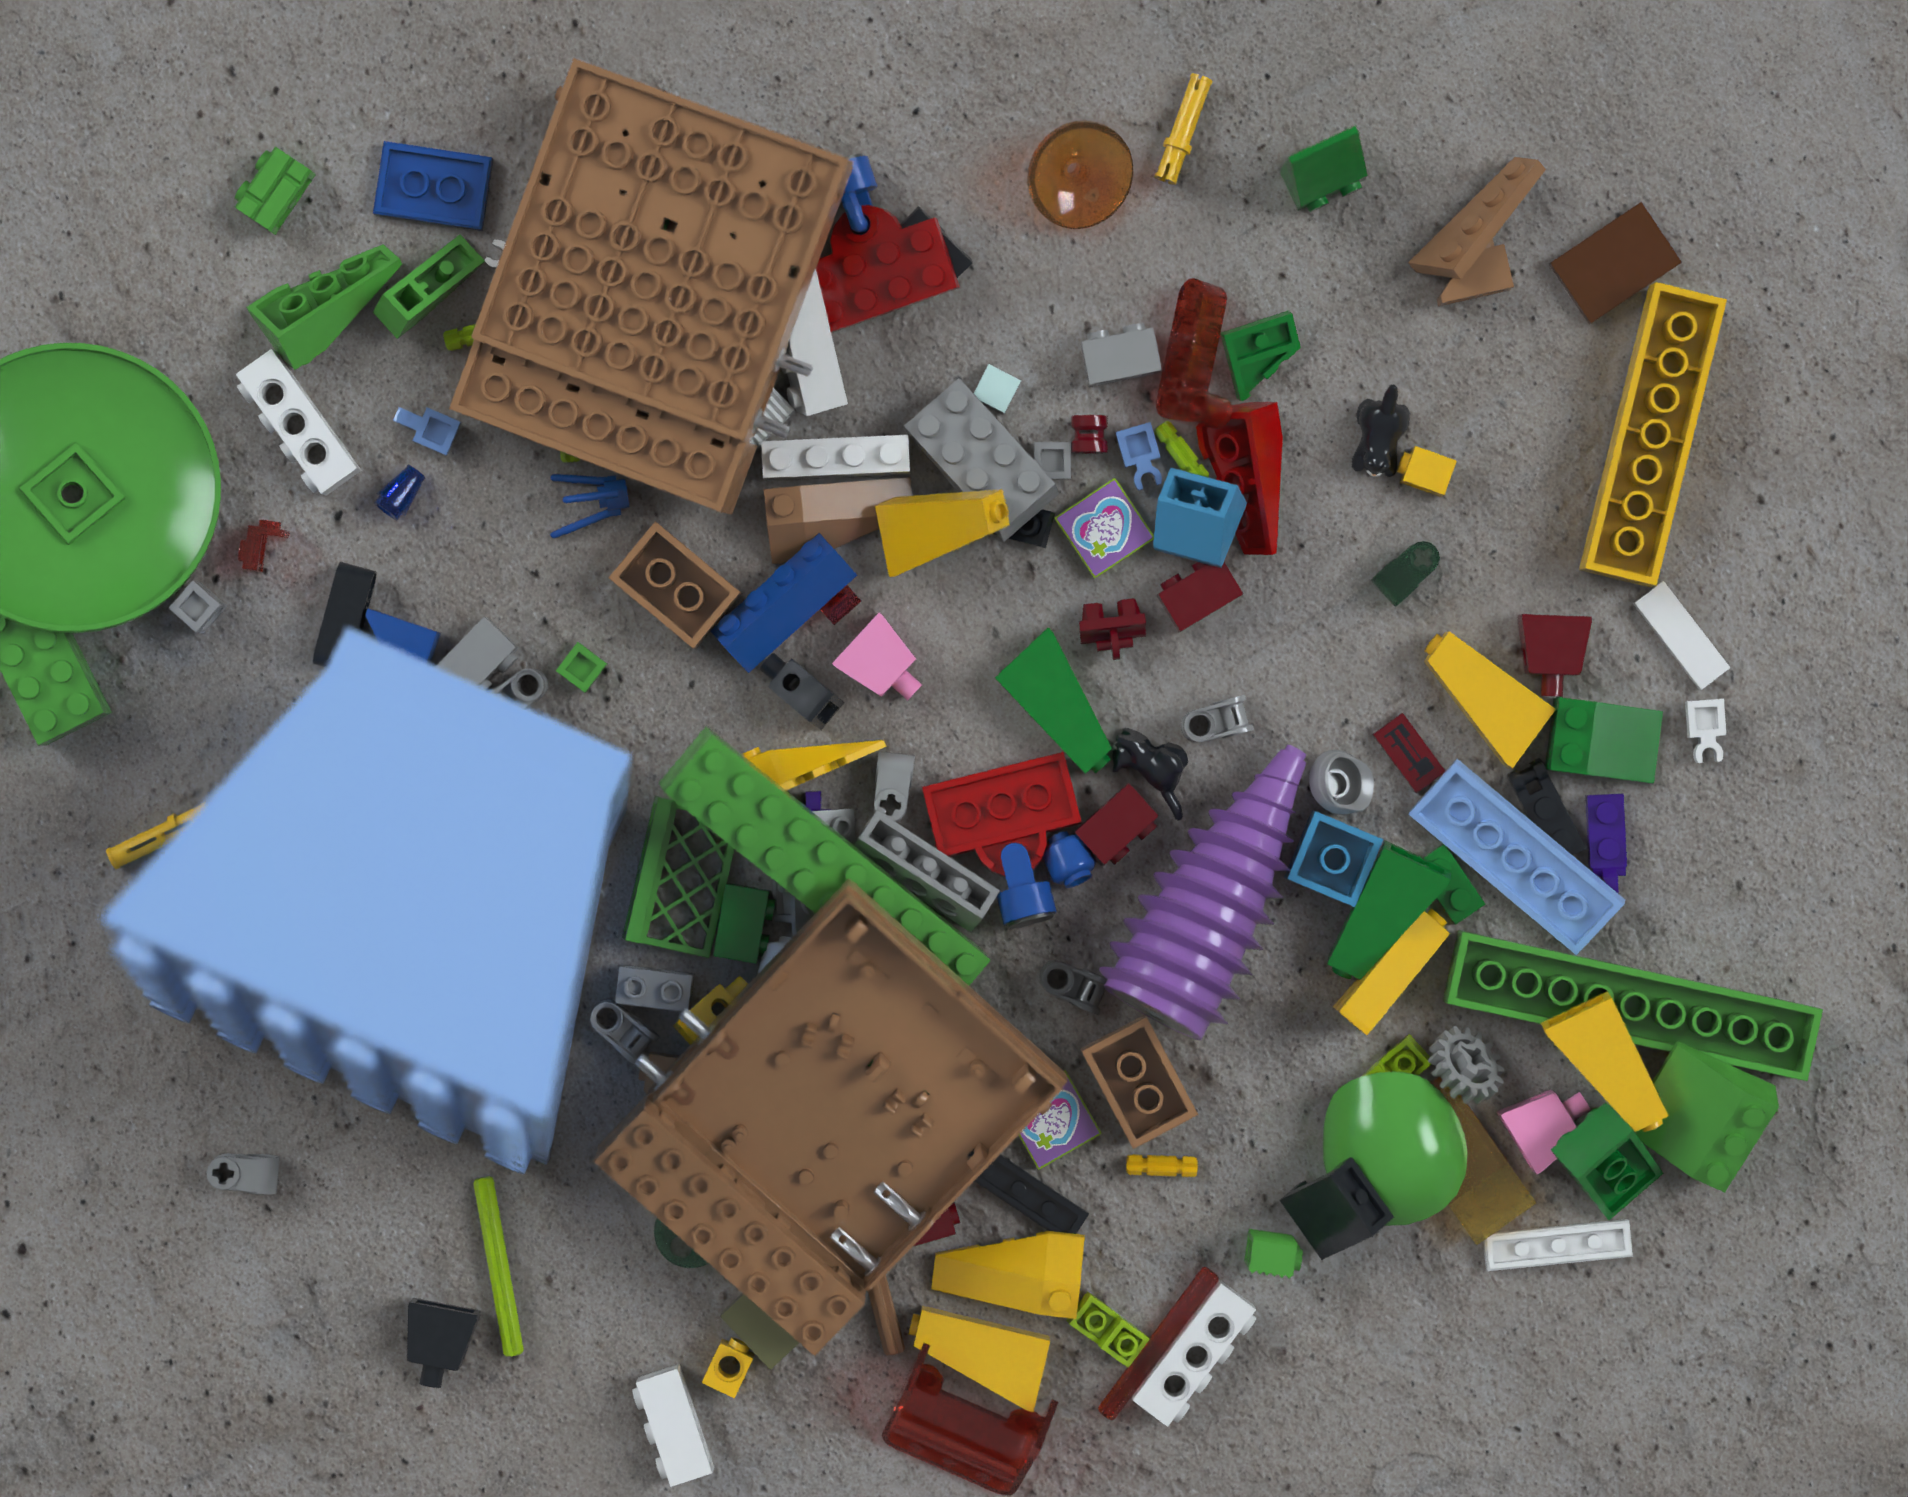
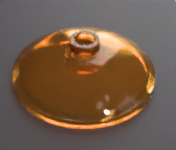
(1093, 188)

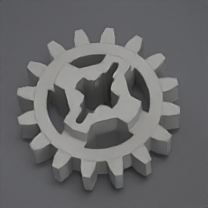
(1466, 1065)

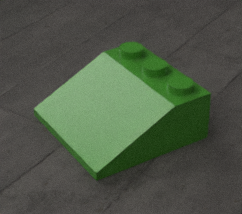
(1712, 1115)

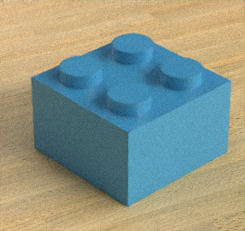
(1333, 858)

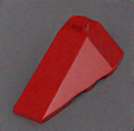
(1250, 456)

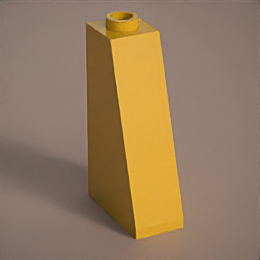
(934, 524)
(1493, 701)
(1376, 992)
(1604, 1053)
(990, 1353)

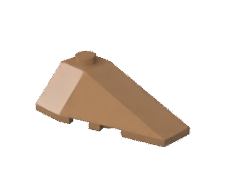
(832, 509)

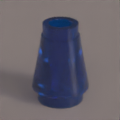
(400, 492)

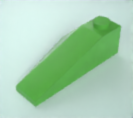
(313, 314)

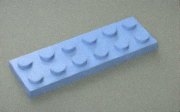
(1517, 857)

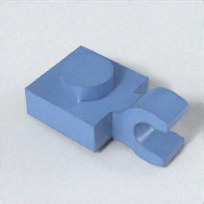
(432, 430)

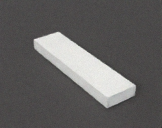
(1558, 1245)

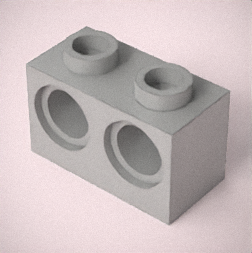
(654, 988)

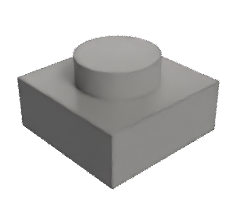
(1054, 459)

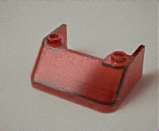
(963, 1435)

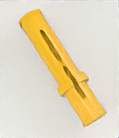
(1178, 143)
(122, 854)

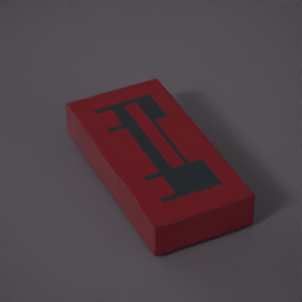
(1409, 752)

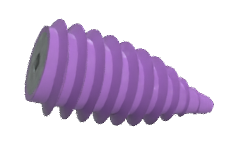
(1209, 907)

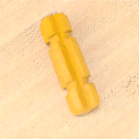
(1161, 1165)

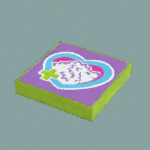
(1104, 528)
(1061, 1128)

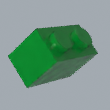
(743, 923)

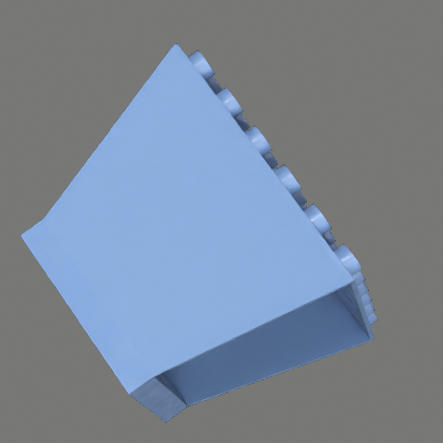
(393, 897)

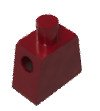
(1553, 648)

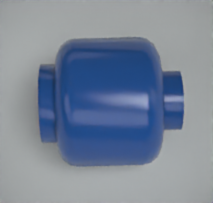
(1068, 860)

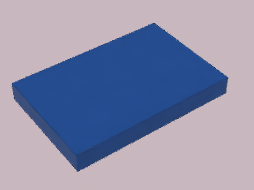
(433, 185)

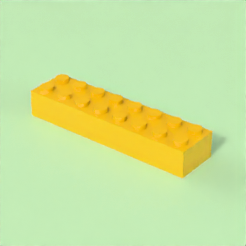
(1652, 434)

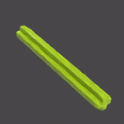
(498, 1266)

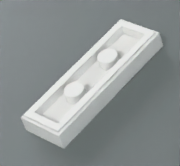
(1681, 635)

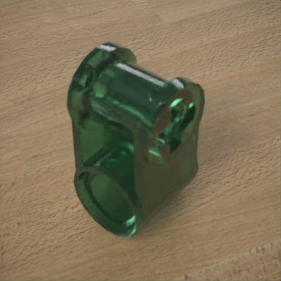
(1402, 576)

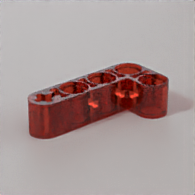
(1191, 358)

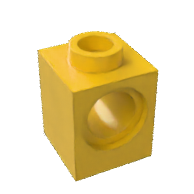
(1426, 470)
(722, 1381)

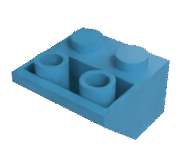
(1197, 517)

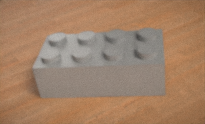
(980, 454)

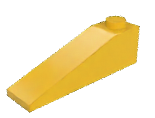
(798, 765)
(1023, 1274)

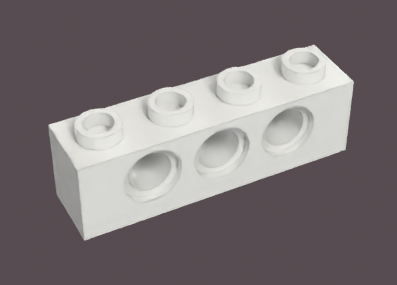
(338, 463)
(1220, 1302)

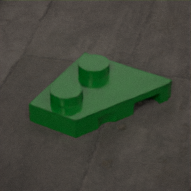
(1258, 349)

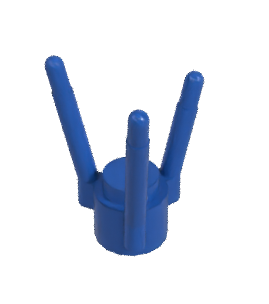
(610, 495)

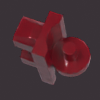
(1112, 632)

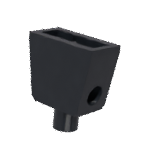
(810, 699)
(438, 1337)

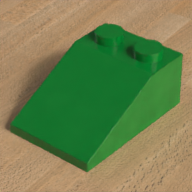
(1325, 170)
(1603, 740)
(1607, 1160)

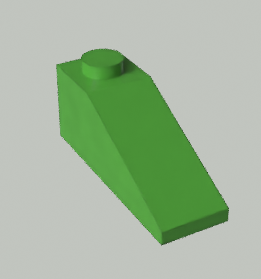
(427, 286)

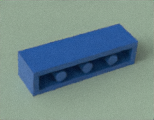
(783, 602)

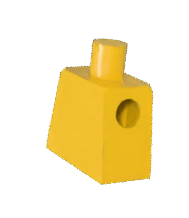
(703, 1011)

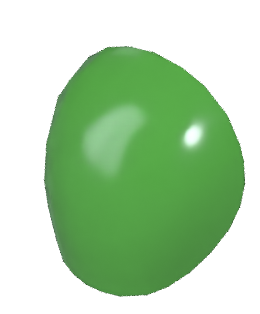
(1400, 1139)

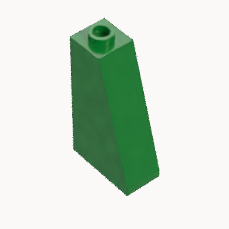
(1054, 699)
(1390, 902)

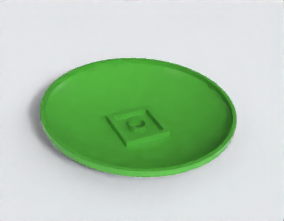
(144, 476)

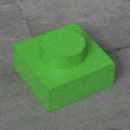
(581, 667)

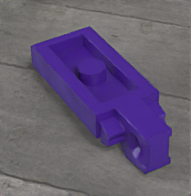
(1606, 837)

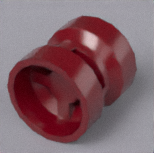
(1089, 442)

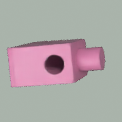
(879, 660)
(1539, 1124)

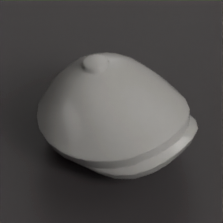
(1341, 782)

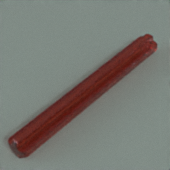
(1158, 1343)

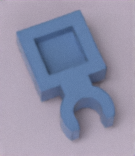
(1139, 448)

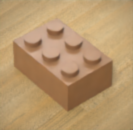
(675, 585)
(1139, 1081)

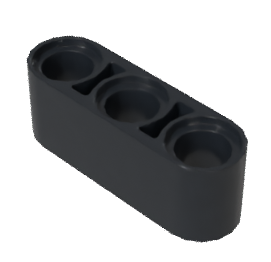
(345, 608)

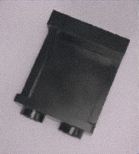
(1337, 1209)

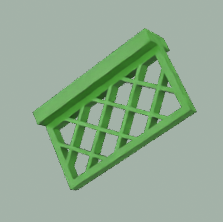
(649, 879)

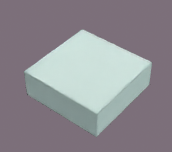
(996, 388)

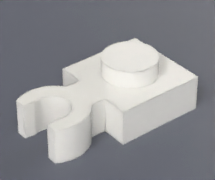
(1706, 721)

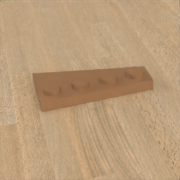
(1472, 229)

